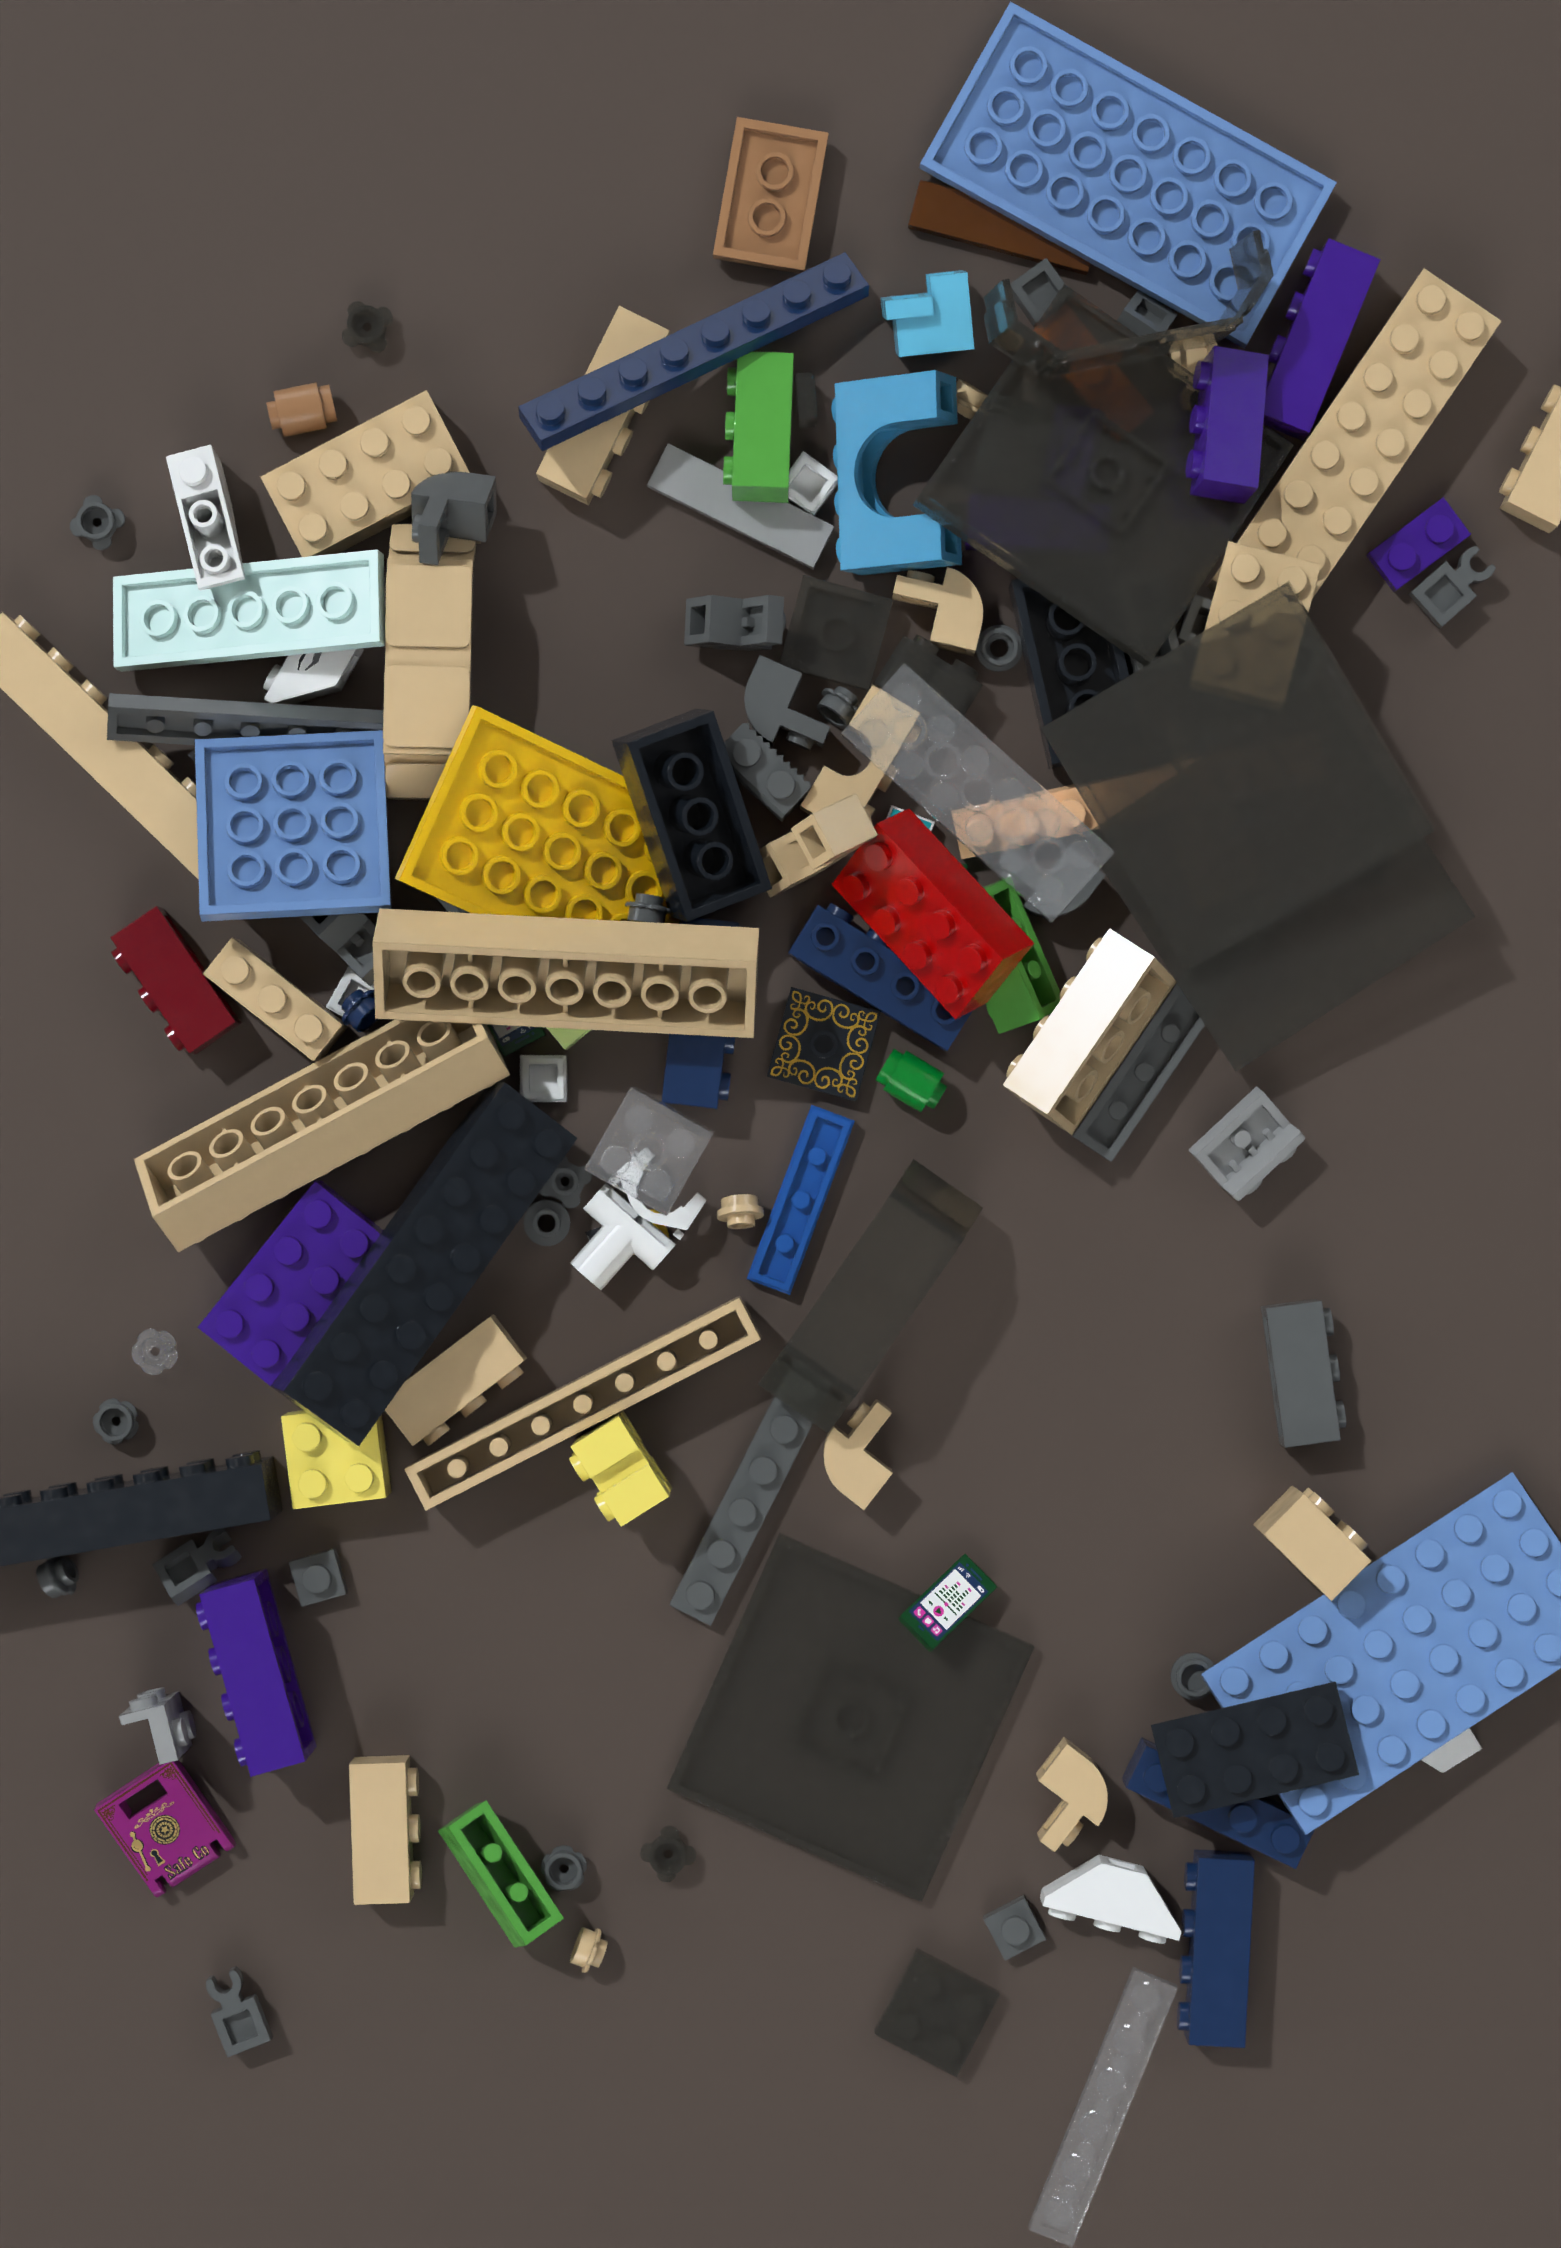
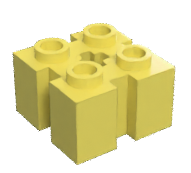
(620, 1468)

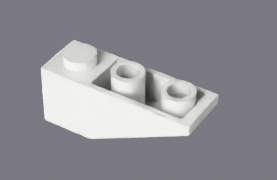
(206, 516)

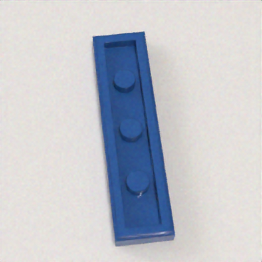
(800, 1199)

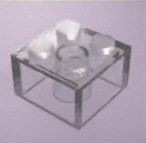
(649, 1150)

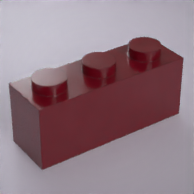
(173, 981)

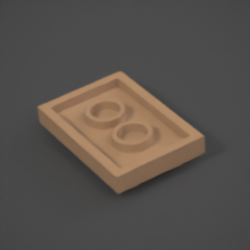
(770, 195)

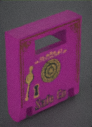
(171, 1833)

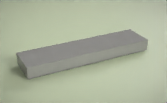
(768, 523)

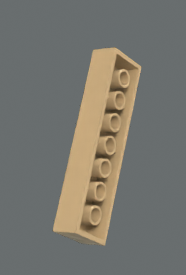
(1371, 426)
(565, 973)
(313, 1123)

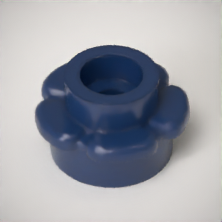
(359, 1010)

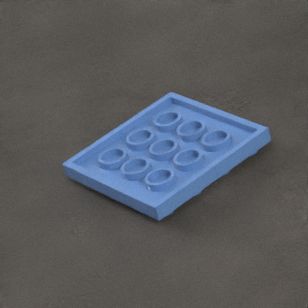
(292, 826)

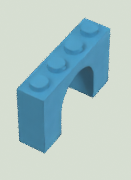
(867, 420)

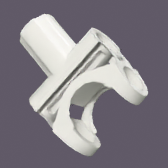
(628, 1231)

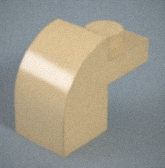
(957, 606)
(849, 1464)
(1082, 1790)

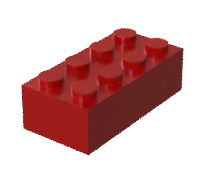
(932, 913)

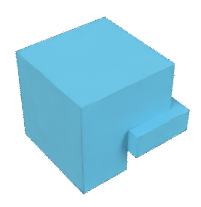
(934, 319)

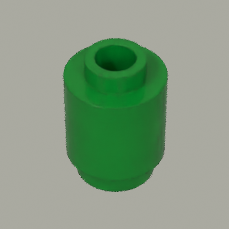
(911, 1080)

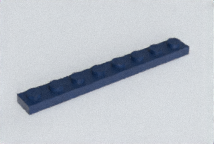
(693, 351)

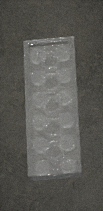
(977, 793)

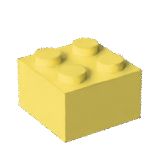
(328, 1468)

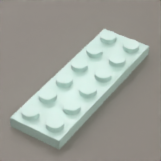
(273, 612)

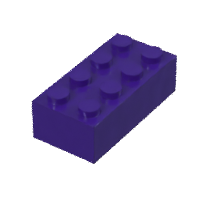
(291, 1281)
(256, 1673)

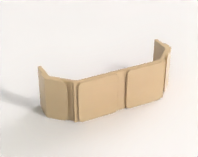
(425, 661)

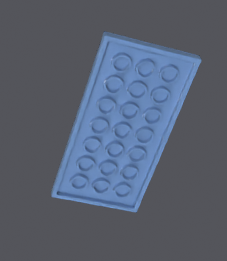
(1122, 170)
(1417, 1642)

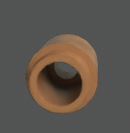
(301, 409)

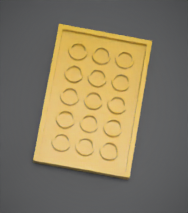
(528, 830)

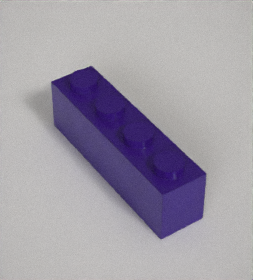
(1316, 337)

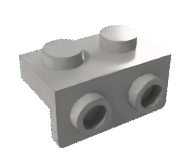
(1247, 1144)
(169, 1723)

